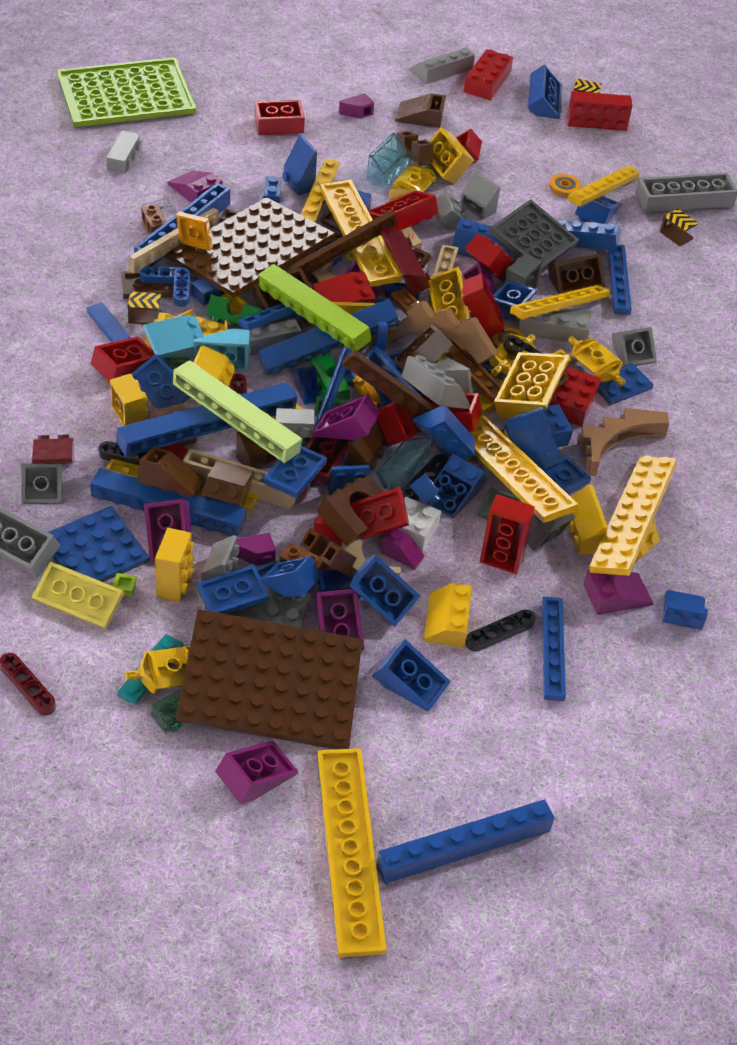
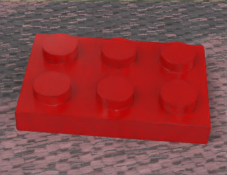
(382, 512)

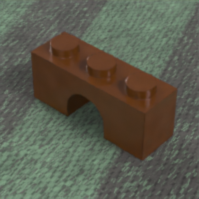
(418, 150)
(328, 551)

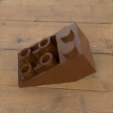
(422, 110)
(168, 472)

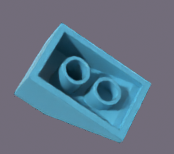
(174, 336)
(231, 343)

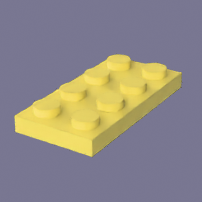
(78, 595)

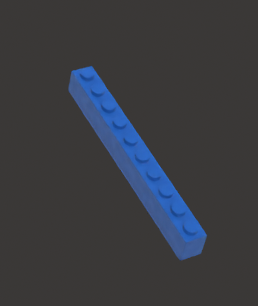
(196, 421)

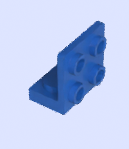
(343, 475)

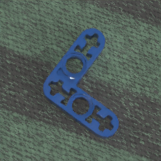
(153, 275)
(381, 335)

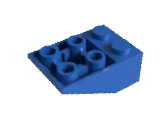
(458, 485)

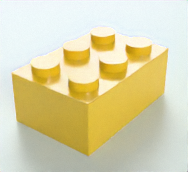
(449, 156)
(174, 565)

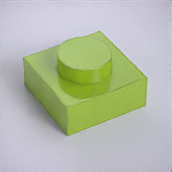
(126, 583)

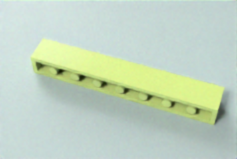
(237, 411)

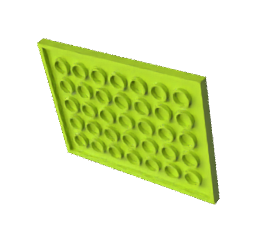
(125, 92)

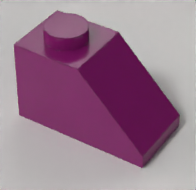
(401, 548)
(257, 549)

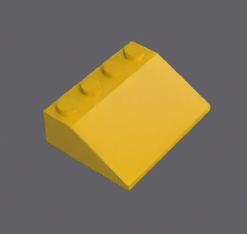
(529, 383)

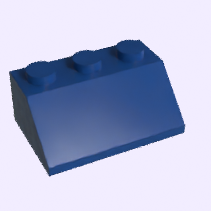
(448, 432)
(534, 437)
(383, 589)

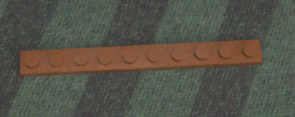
(480, 376)

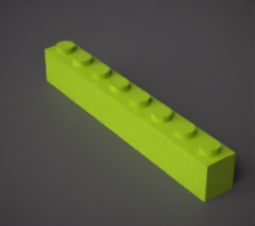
(314, 307)

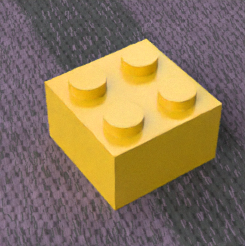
(128, 400)

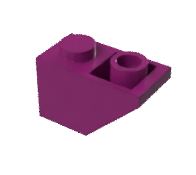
(357, 106)

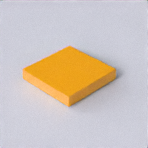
(194, 231)

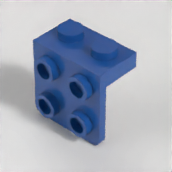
(684, 609)

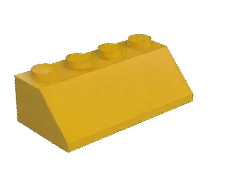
(447, 293)

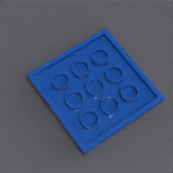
(98, 546)

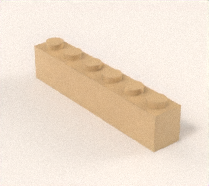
(203, 463)

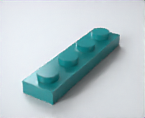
(134, 689)

